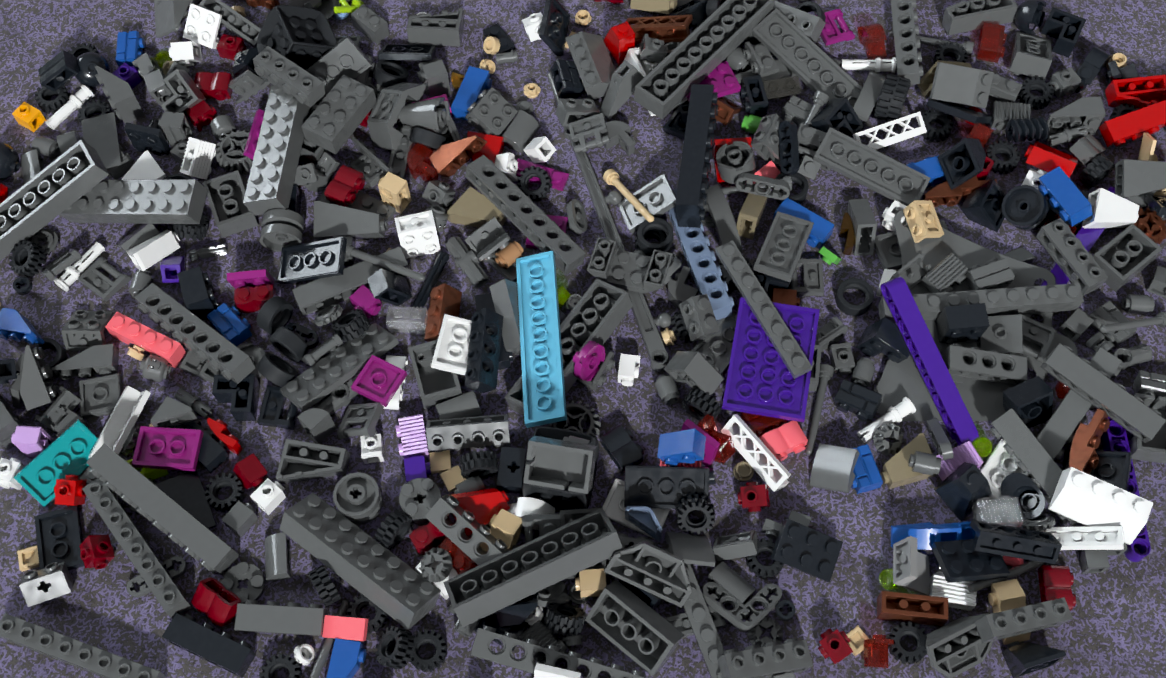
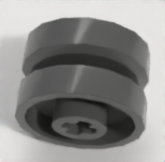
(281, 229)
(358, 498)

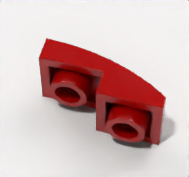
(222, 433)

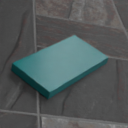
(62, 457)

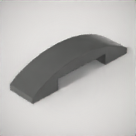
(869, 95)
(722, 217)

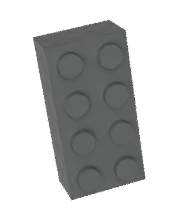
(339, 114)
(634, 627)

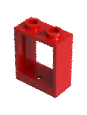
(1049, 158)

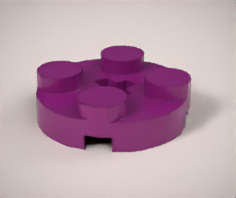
(588, 361)

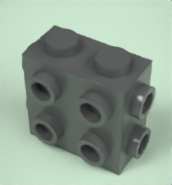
(491, 112)
(767, 139)

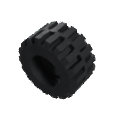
(892, 98)

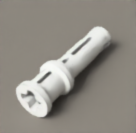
(876, 65)
(75, 101)
(73, 272)
(893, 414)

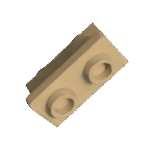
(923, 220)

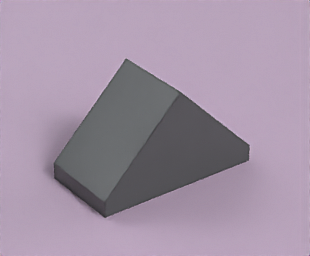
(172, 414)

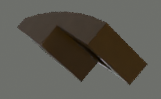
(847, 232)

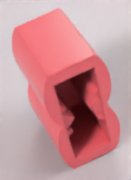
(785, 440)

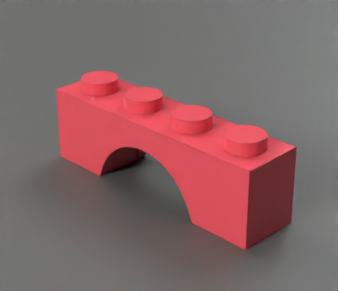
(133, 332)

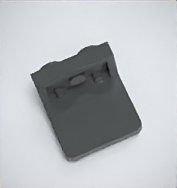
(488, 239)

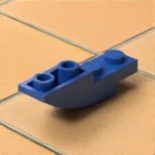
(929, 533)

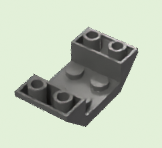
(386, 113)
(629, 269)

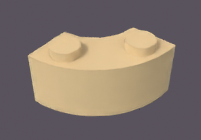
(505, 527)
(1008, 596)

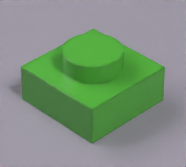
(829, 256)

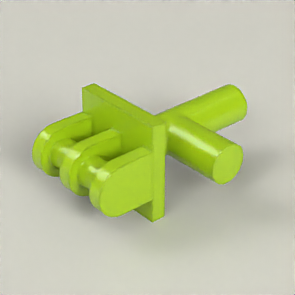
(346, 8)

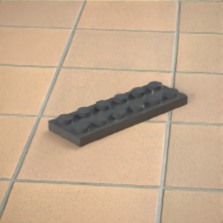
(871, 168)
(338, 367)

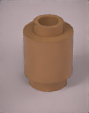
(508, 255)

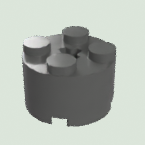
(735, 160)
(418, 490)

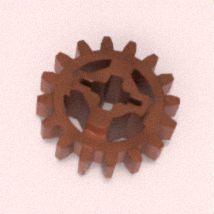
(1151, 225)

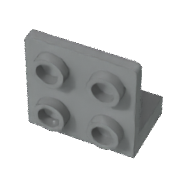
(911, 567)

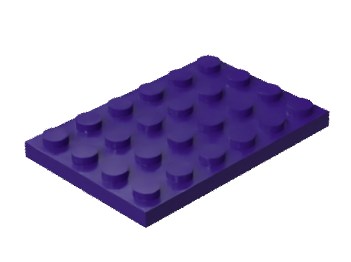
(756, 373)

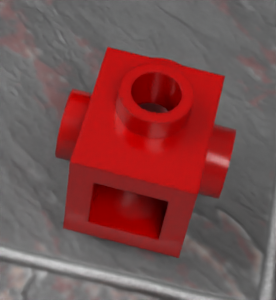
(69, 491)

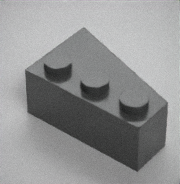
(438, 29)
(311, 461)

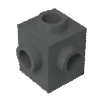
(1065, 82)
(439, 193)

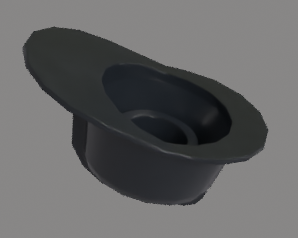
(1029, 495)

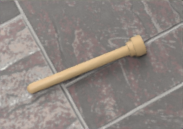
(611, 177)

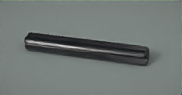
(431, 280)

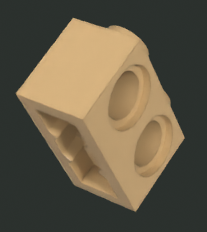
(394, 192)

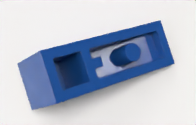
(346, 658)

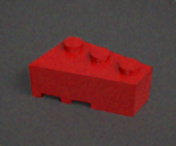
(1136, 91)

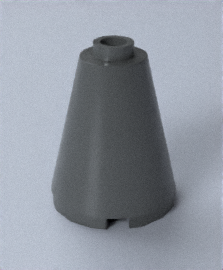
(427, 114)

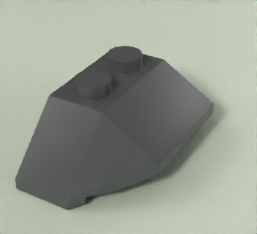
(652, 571)
(956, 646)

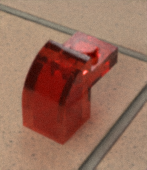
(873, 38)
(981, 132)
(419, 163)
(726, 446)

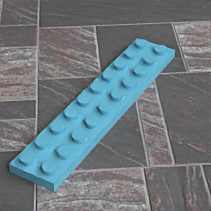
(540, 340)

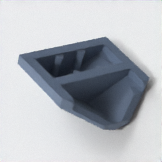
(644, 519)

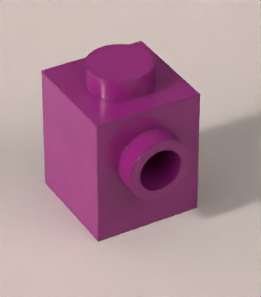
(365, 300)

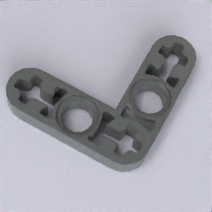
(740, 610)

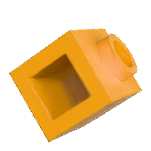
(29, 116)

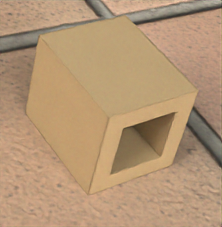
(590, 582)

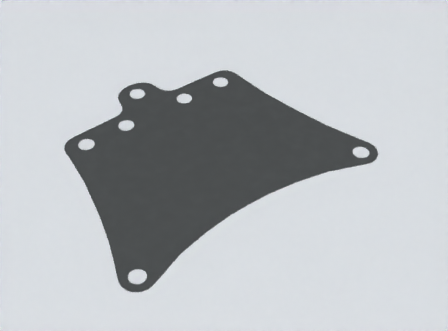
(980, 397)

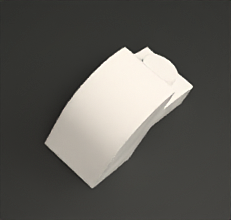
(530, 506)

